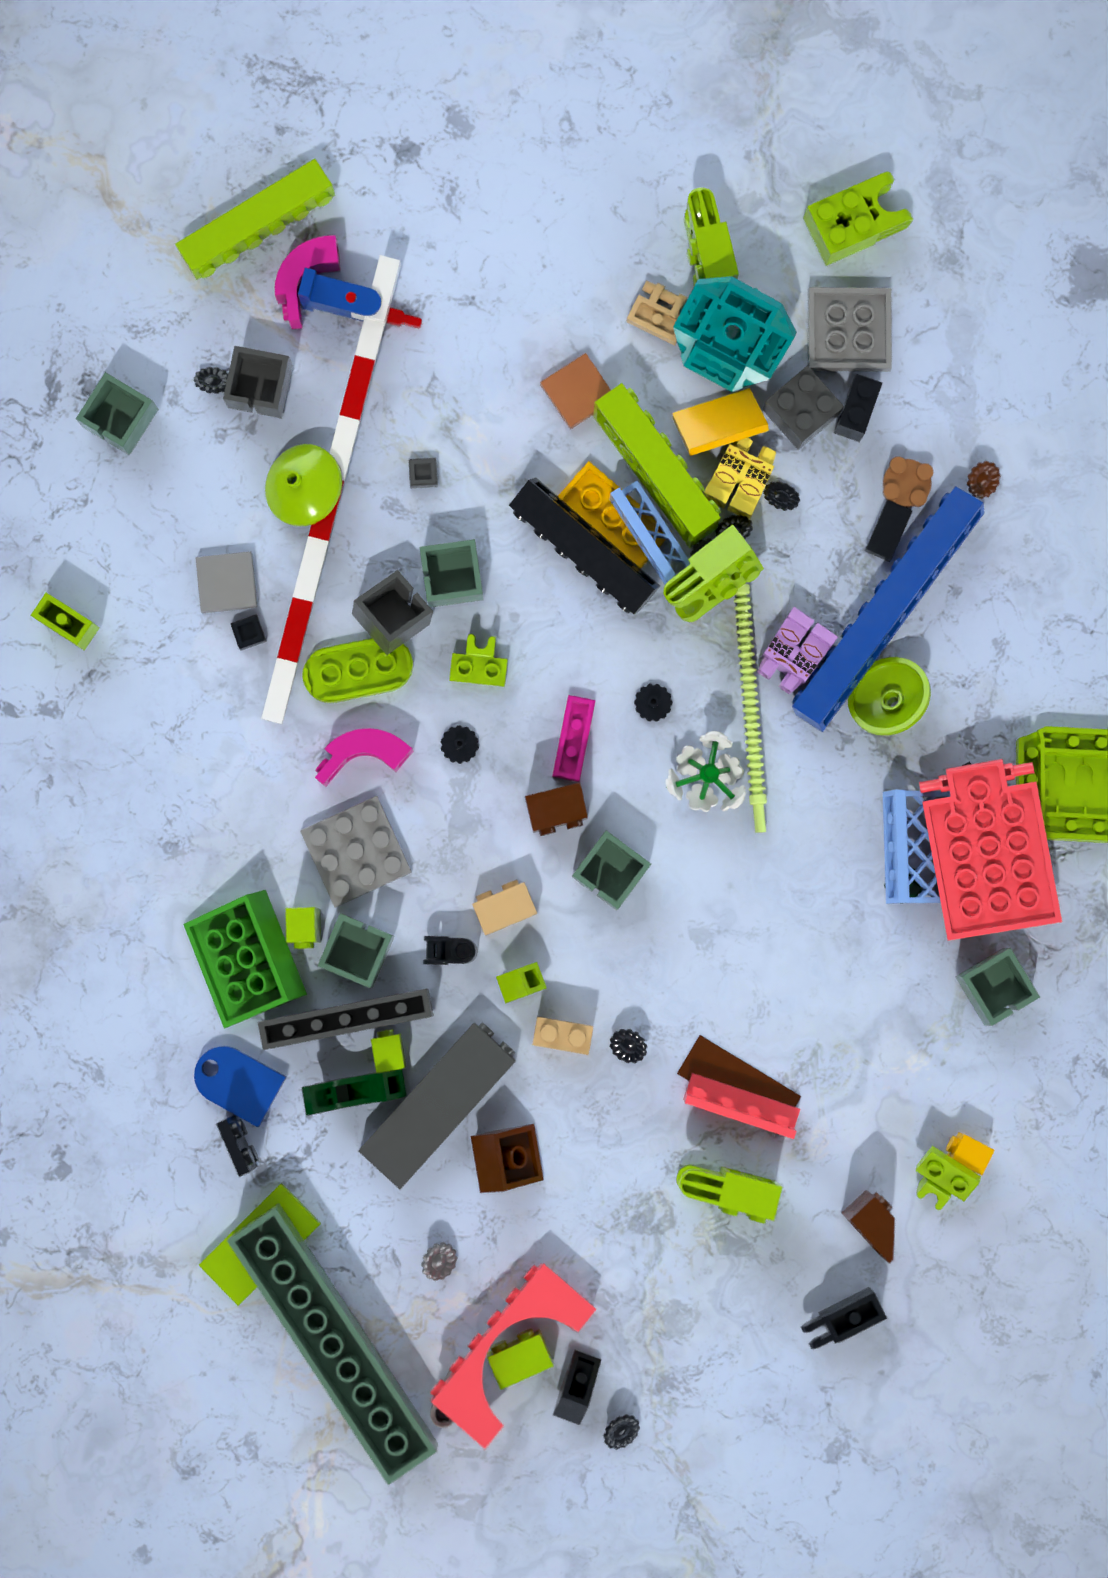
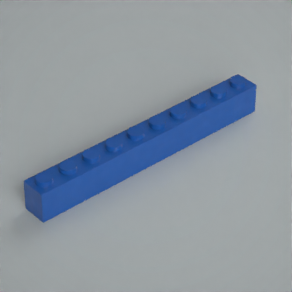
(888, 608)

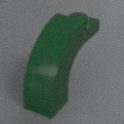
(353, 1091)

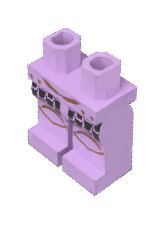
(791, 659)

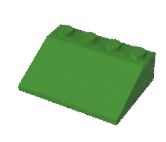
(244, 958)

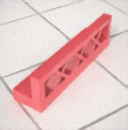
(741, 1105)

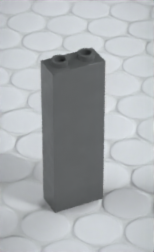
(438, 1104)

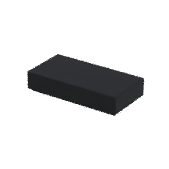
(888, 530)

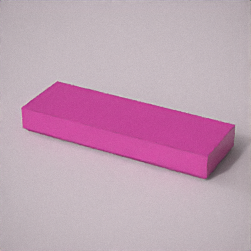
(573, 738)

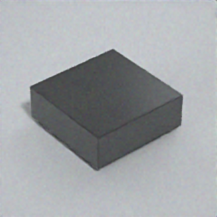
(423, 473)

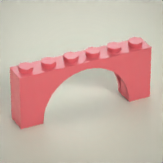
(462, 1393)

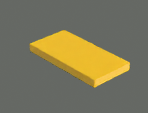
(589, 497)

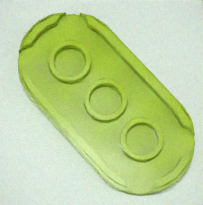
(356, 671)

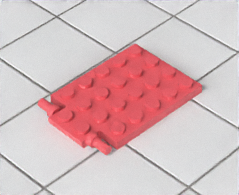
(990, 850)

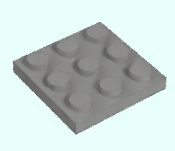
(849, 329)
(355, 851)

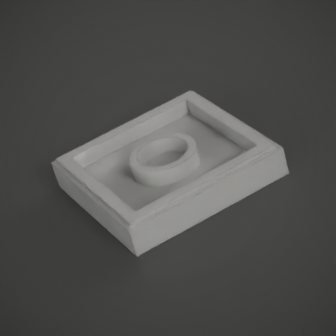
(226, 582)

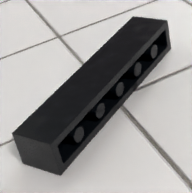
(584, 546)

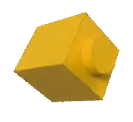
(969, 1152)

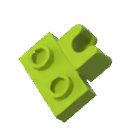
(479, 664)
(944, 1177)

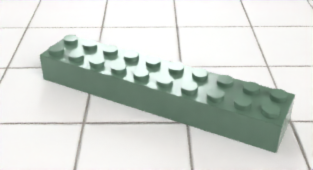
(333, 1344)

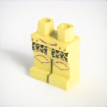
(744, 469)

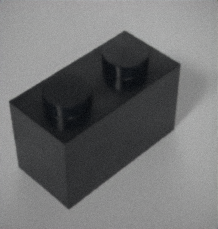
(858, 407)

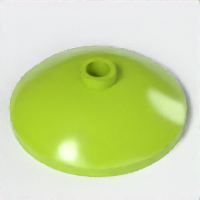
(313, 492)
(889, 682)

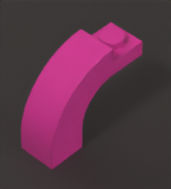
(316, 254)
(362, 743)

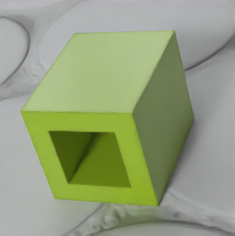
(521, 982)
(388, 1051)

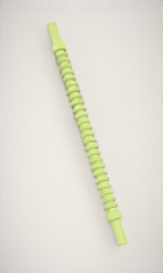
(757, 798)

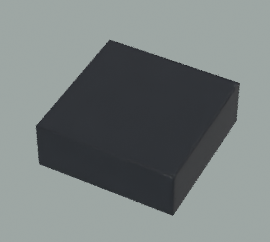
(248, 632)

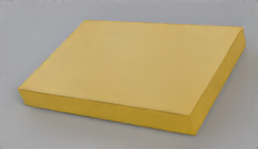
(720, 421)

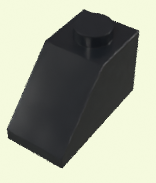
(577, 1387)

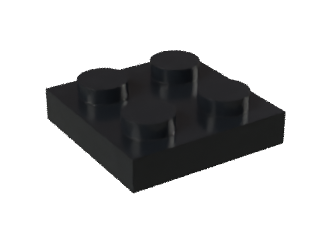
(242, 1155)

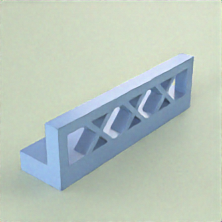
(644, 536)

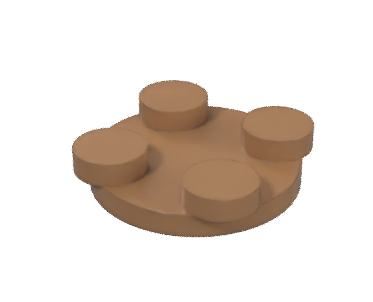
(907, 482)

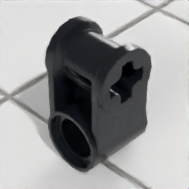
(447, 950)

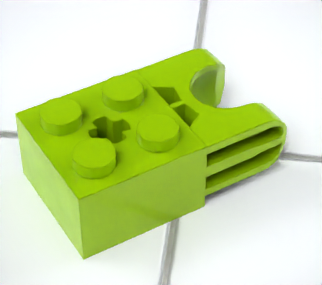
(860, 214)
(708, 238)
(712, 575)
(731, 1191)

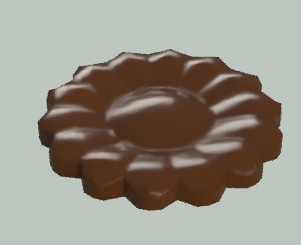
(983, 479)

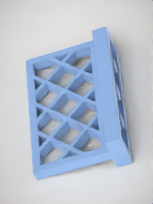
(897, 851)

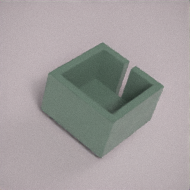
(117, 413)
(452, 573)
(611, 870)
(356, 951)
(997, 984)

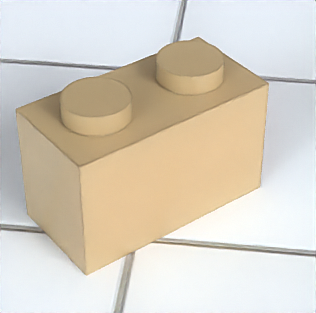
(504, 908)
(562, 1035)

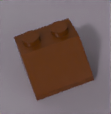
(556, 809)
(507, 1158)
(874, 1222)

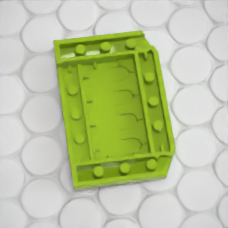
(1070, 780)

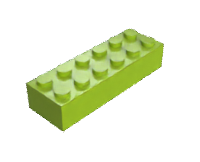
(656, 465)

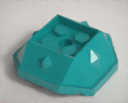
(727, 353)

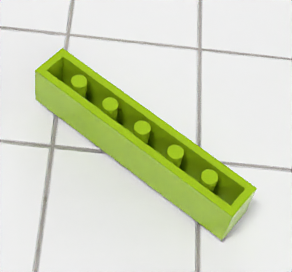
(256, 219)

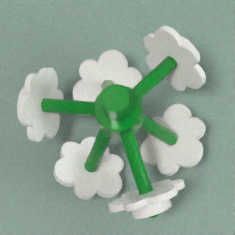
(719, 773)

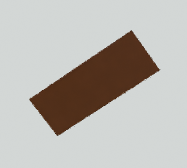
(718, 1064)

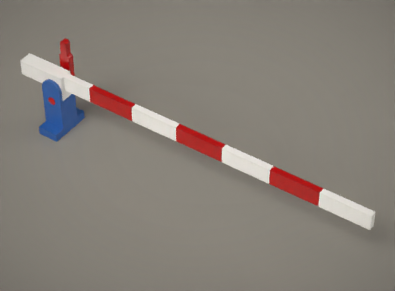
(374, 309)

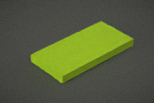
(224, 1265)

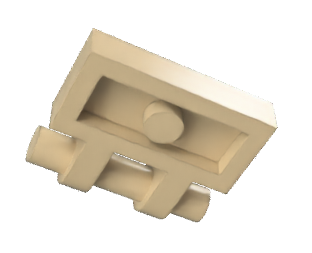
(653, 317)

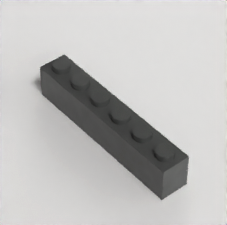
(345, 1019)

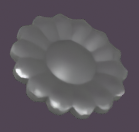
(439, 1261)

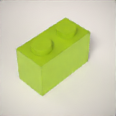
(65, 621)
(303, 927)
(519, 1358)

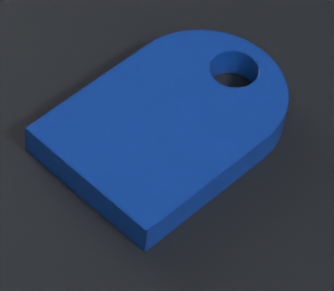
(240, 1085)

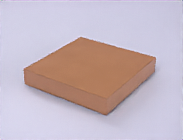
(575, 390)

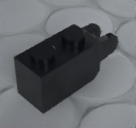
(846, 1318)

